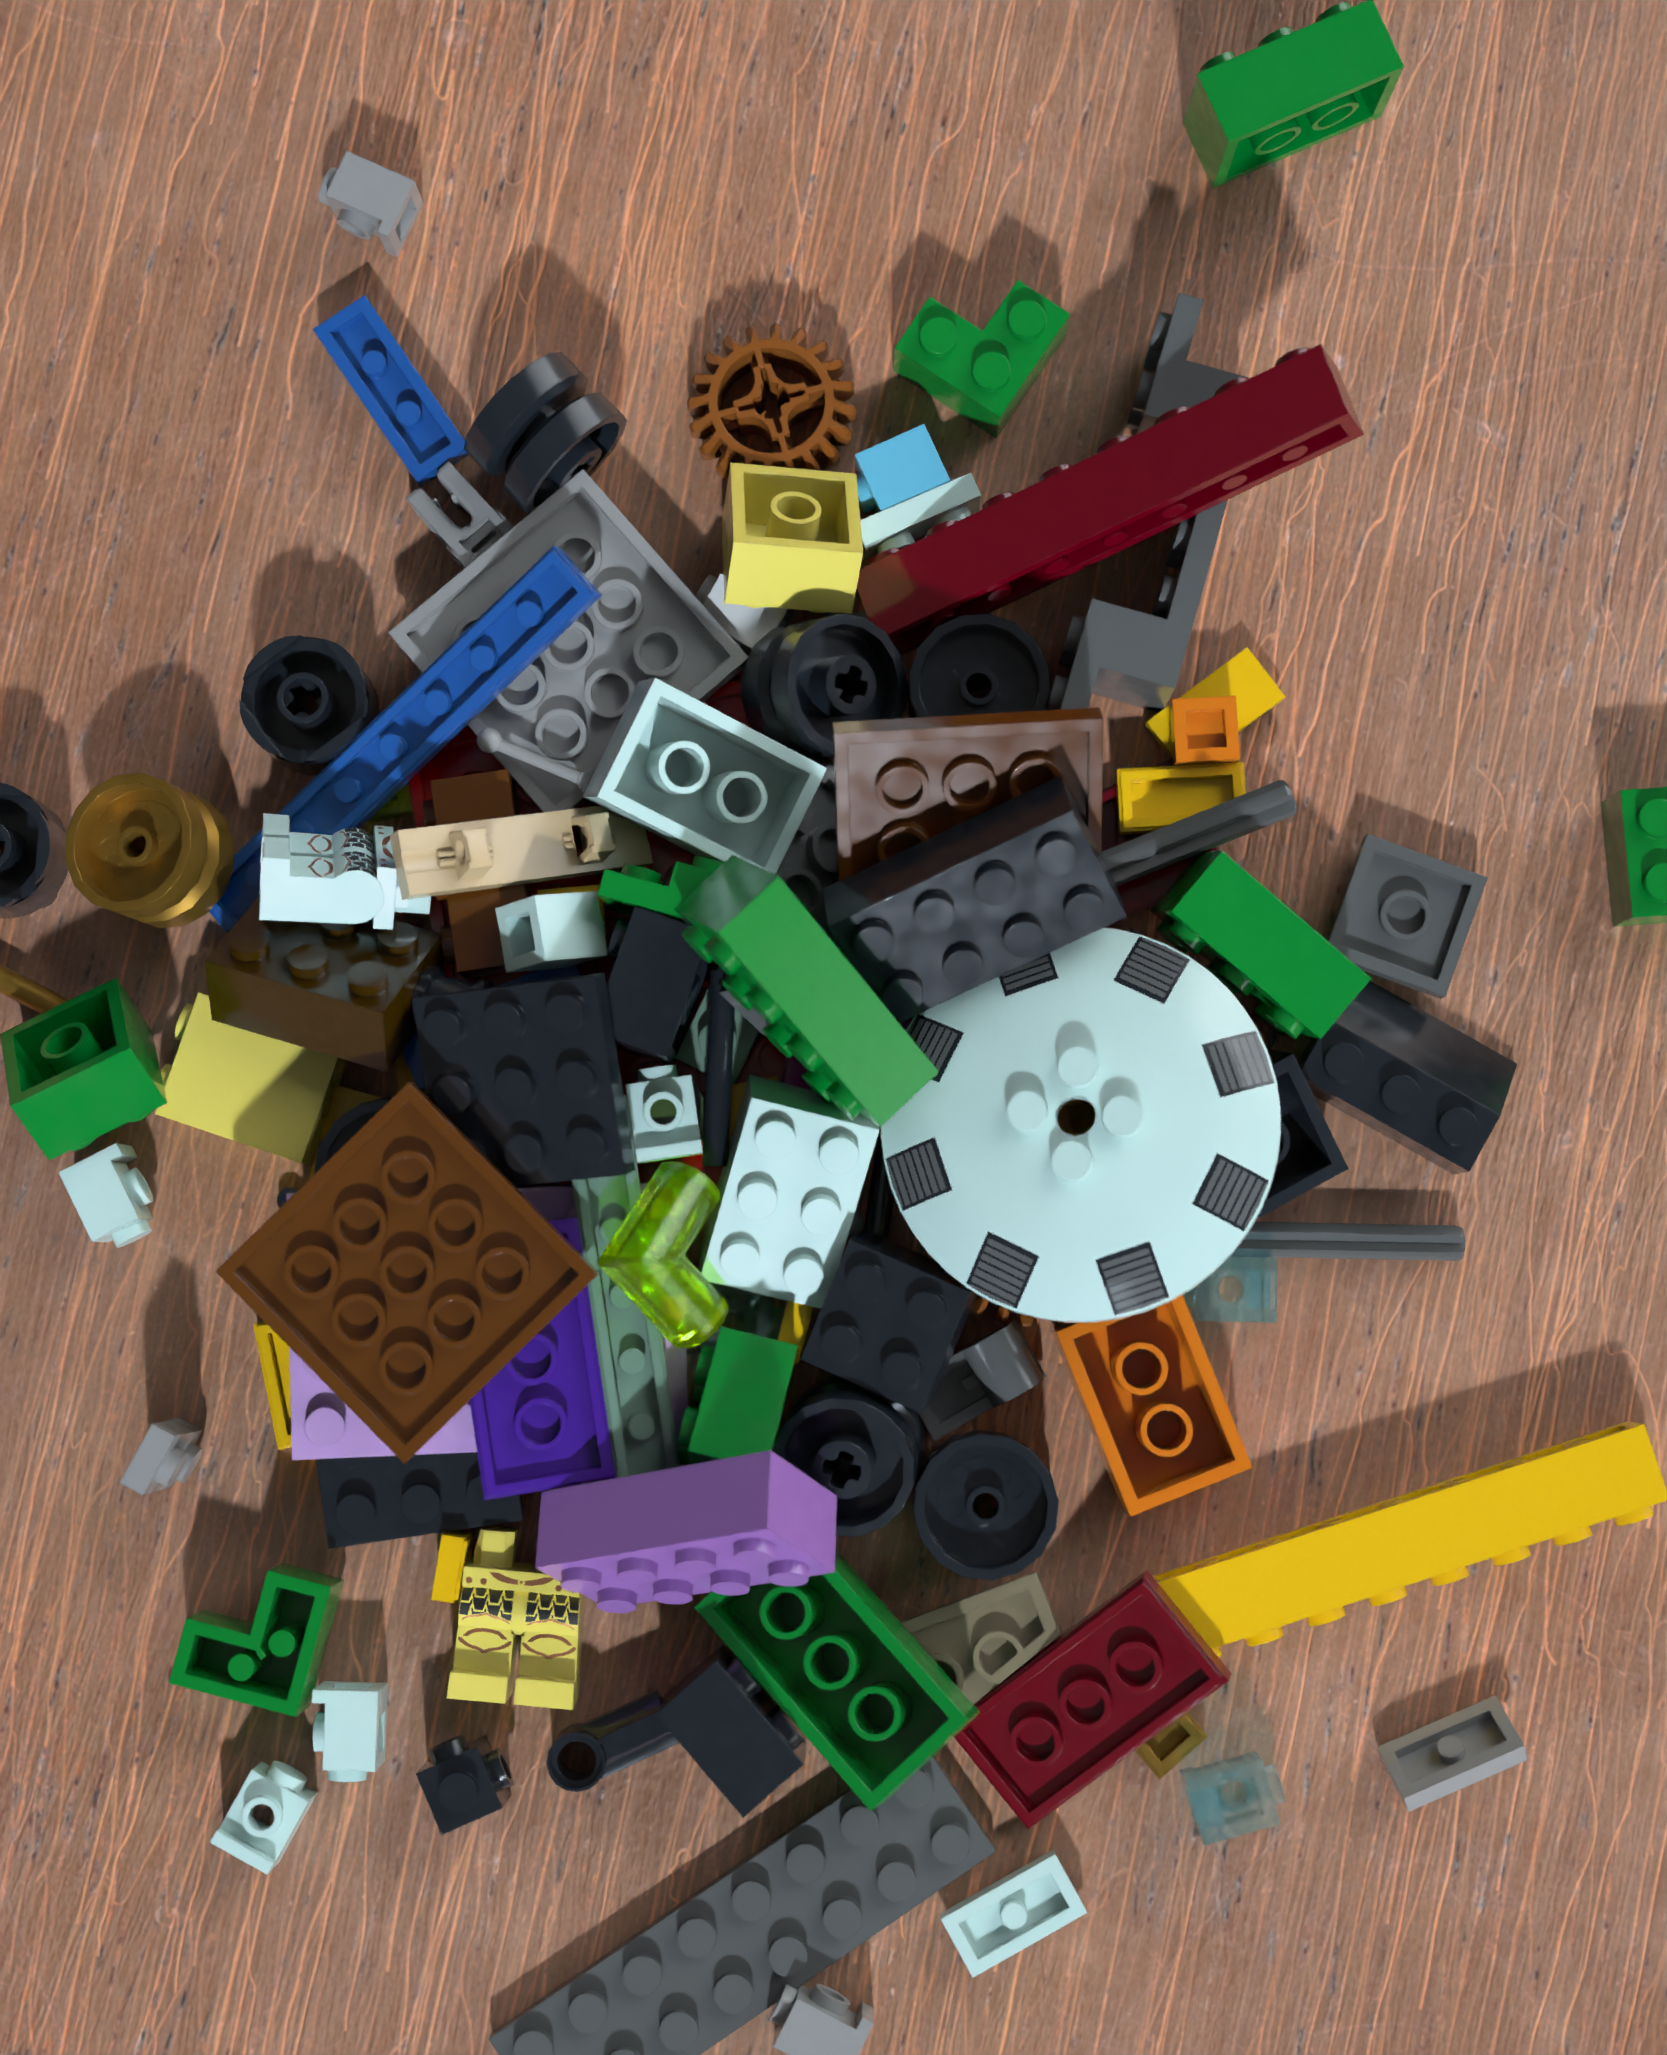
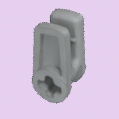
(467, 542)

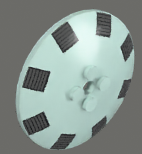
(1138, 1200)

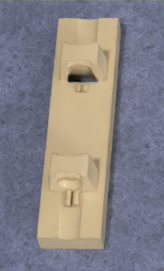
(514, 851)

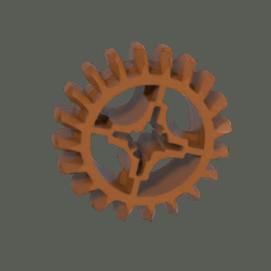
(794, 399)

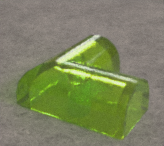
(650, 1257)

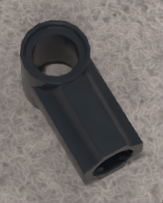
(617, 1739)

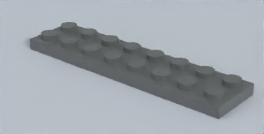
(760, 1927)

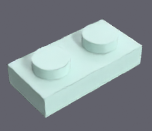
(914, 517)
(1013, 1913)

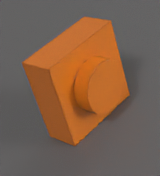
(1204, 730)

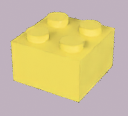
(791, 538)

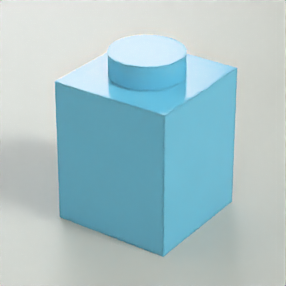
(898, 470)

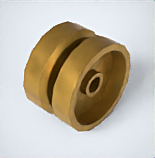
(149, 850)

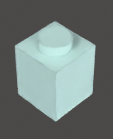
(551, 931)

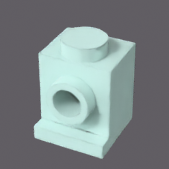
(667, 1141)
(110, 1196)
(351, 1728)
(249, 1838)

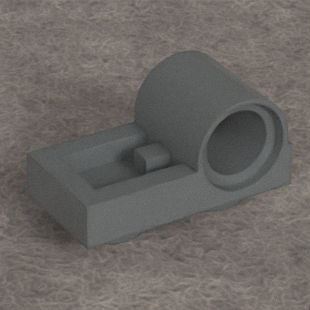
(982, 1378)

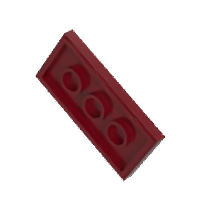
(1090, 1699)

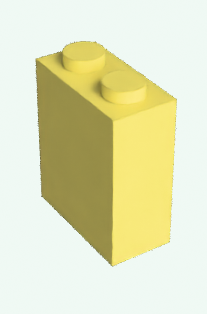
(248, 1085)

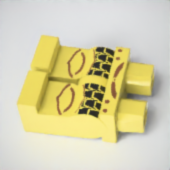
(508, 1601)

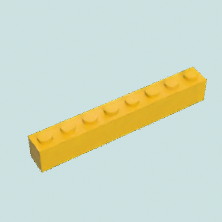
(1419, 1537)

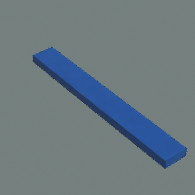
(426, 714)

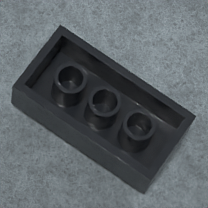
(974, 901)

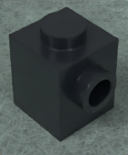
(464, 1781)

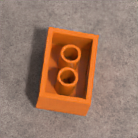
(1152, 1404)

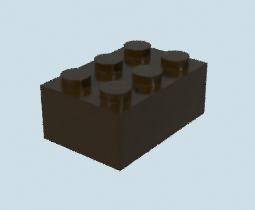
(322, 984)

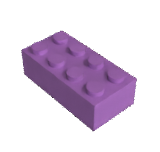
(688, 1532)

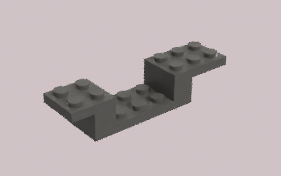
(1125, 650)

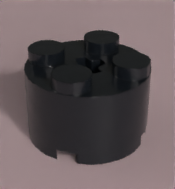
(279, 682)
(32, 856)

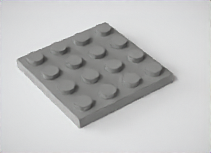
(584, 680)

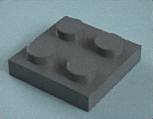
(1405, 915)

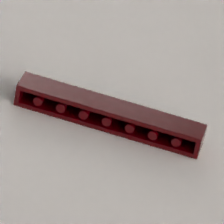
(1112, 498)

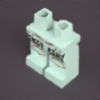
(330, 876)

